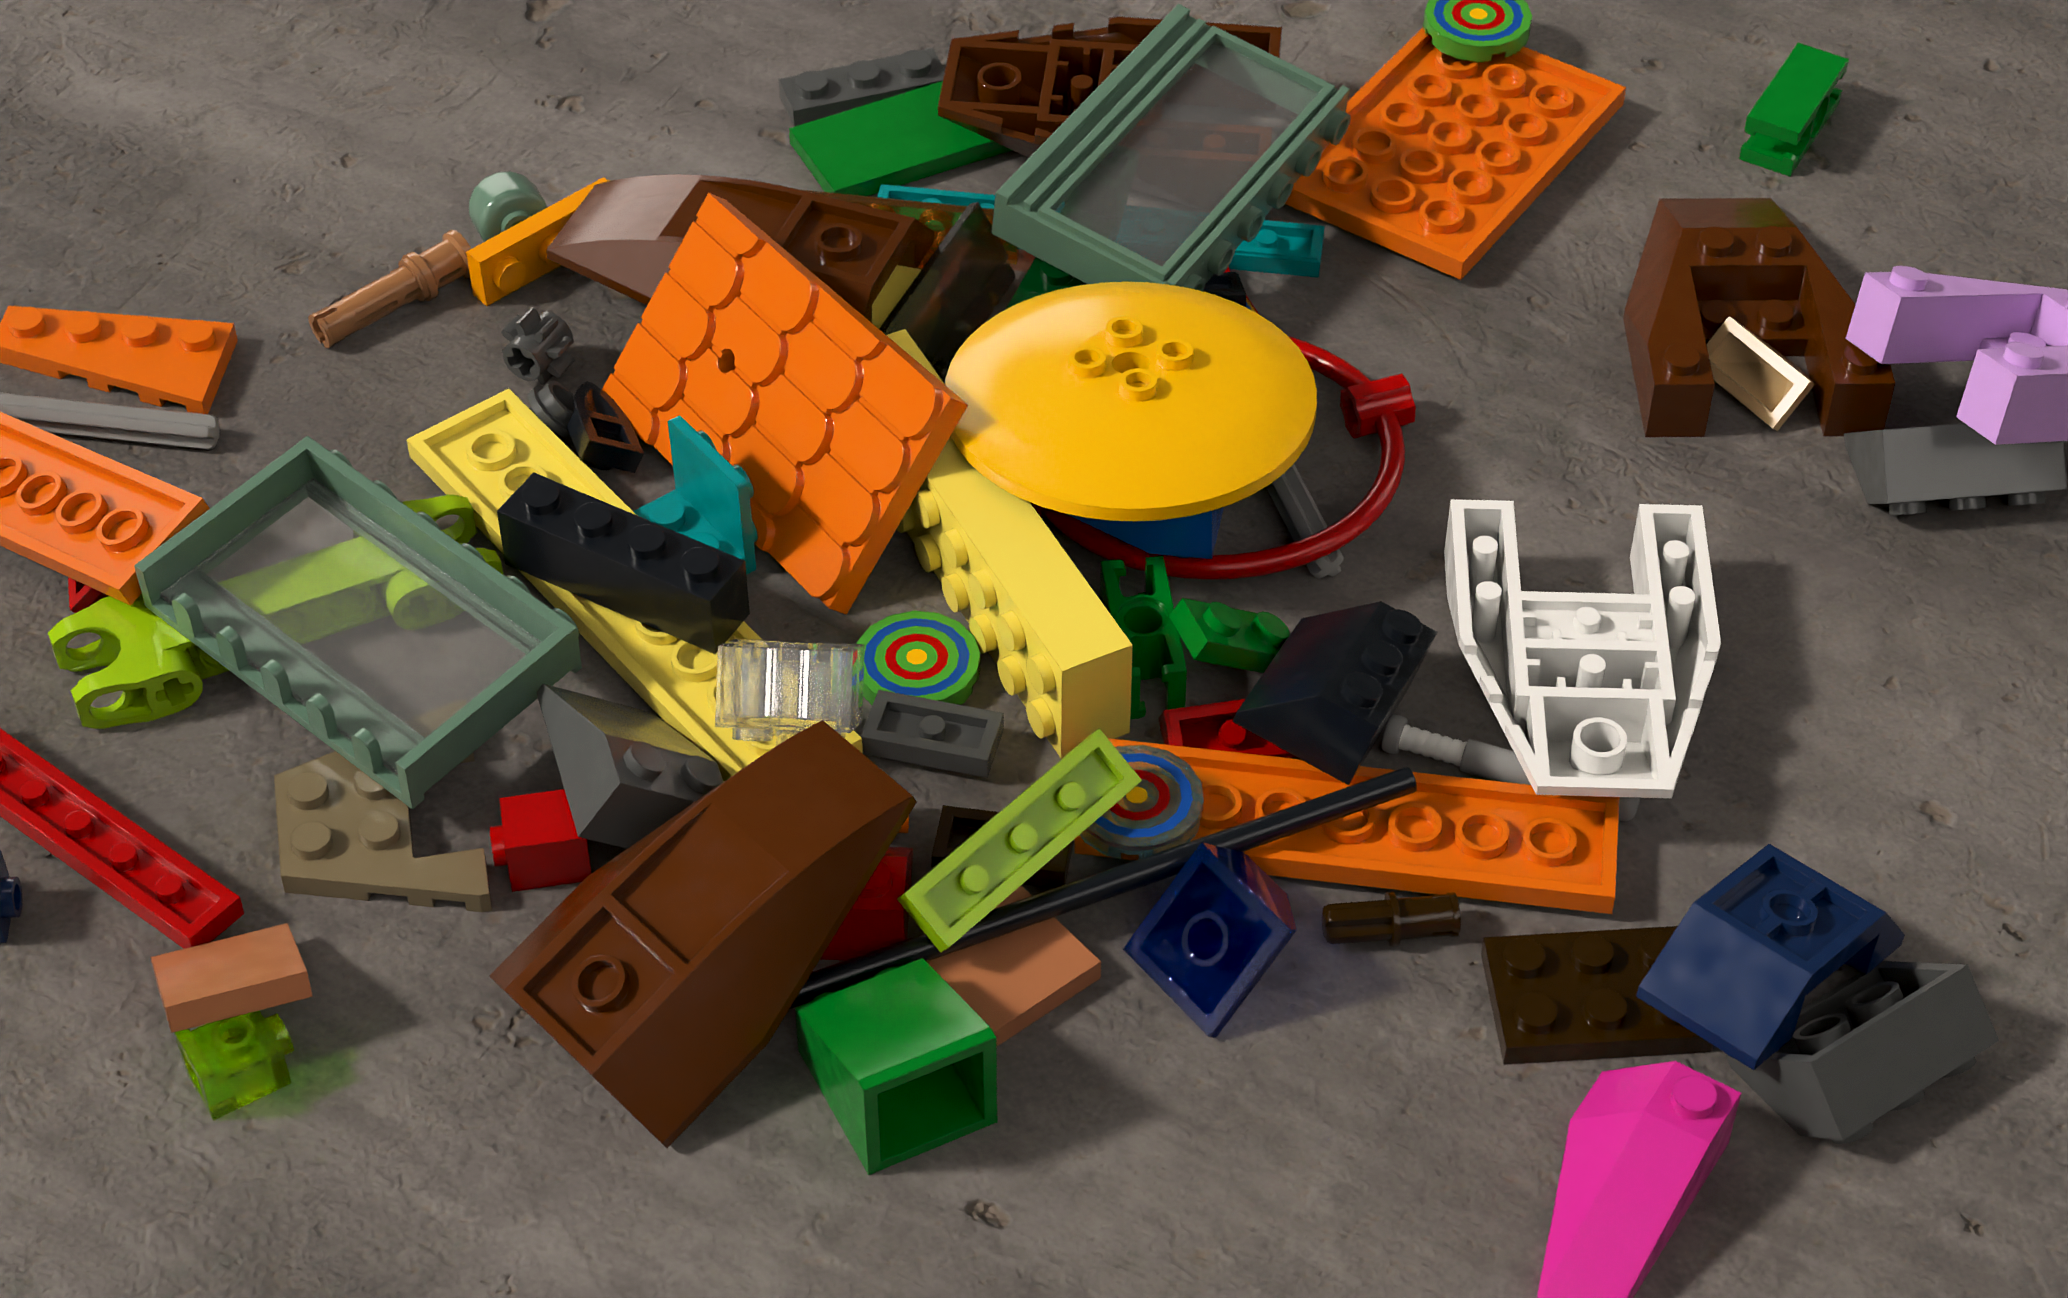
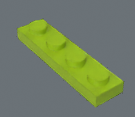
(1019, 840)

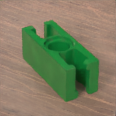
(1793, 109)
(1150, 630)

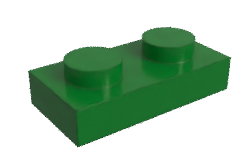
(1228, 634)

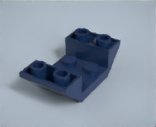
(1758, 949)

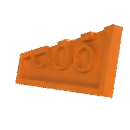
(139, 353)

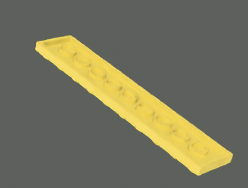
(487, 458)

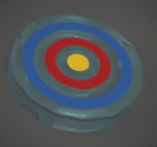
(1156, 812)

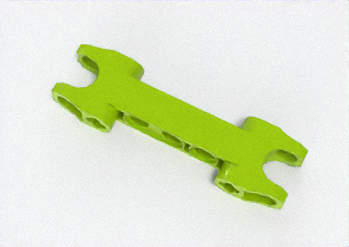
(159, 665)

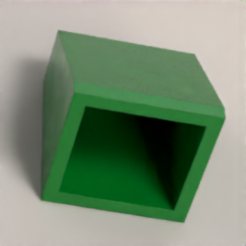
(900, 1063)

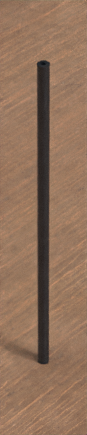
(1115, 881)

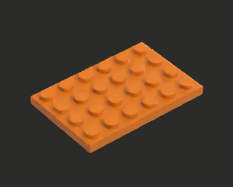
(1453, 150)

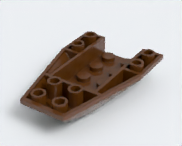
(635, 225)
(707, 928)

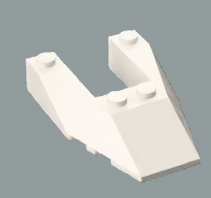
(1589, 683)

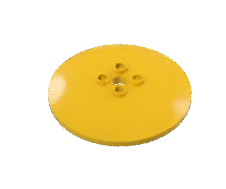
(1132, 401)

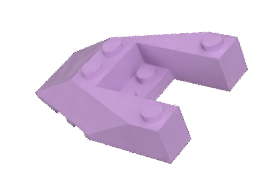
(2006, 328)

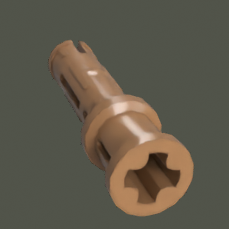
(415, 278)

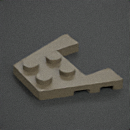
(356, 839)

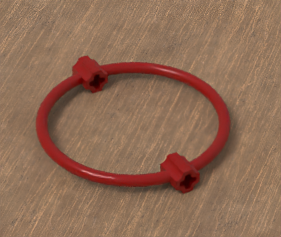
(1367, 409)

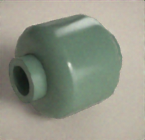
(503, 202)

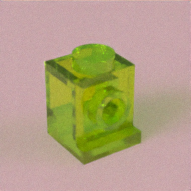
(236, 1060)

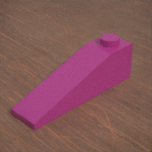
(1631, 1174)

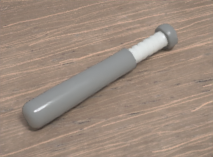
(1471, 757)

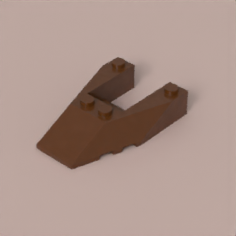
(1031, 85)
(1757, 267)

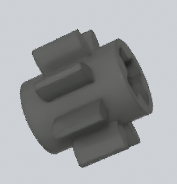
(538, 346)

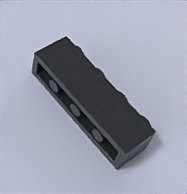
(624, 562)

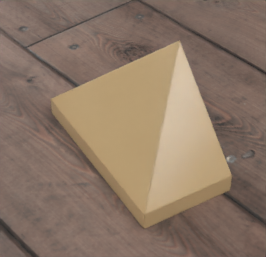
(1756, 373)

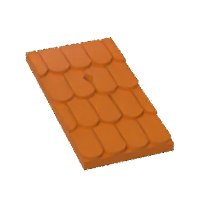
(792, 392)

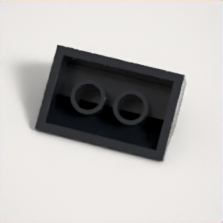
(1337, 685)

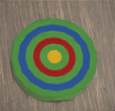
(1478, 27)
(920, 657)

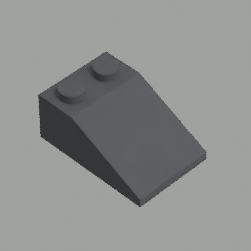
(621, 766)

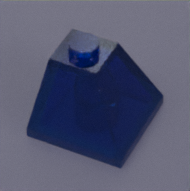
(1213, 934)

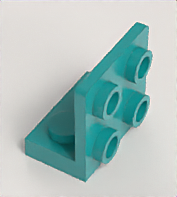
(708, 496)

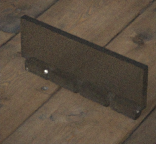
(954, 290)

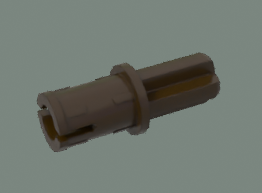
(1392, 919)

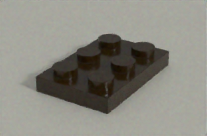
(1577, 996)

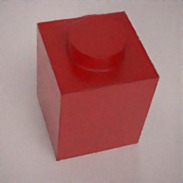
(539, 841)

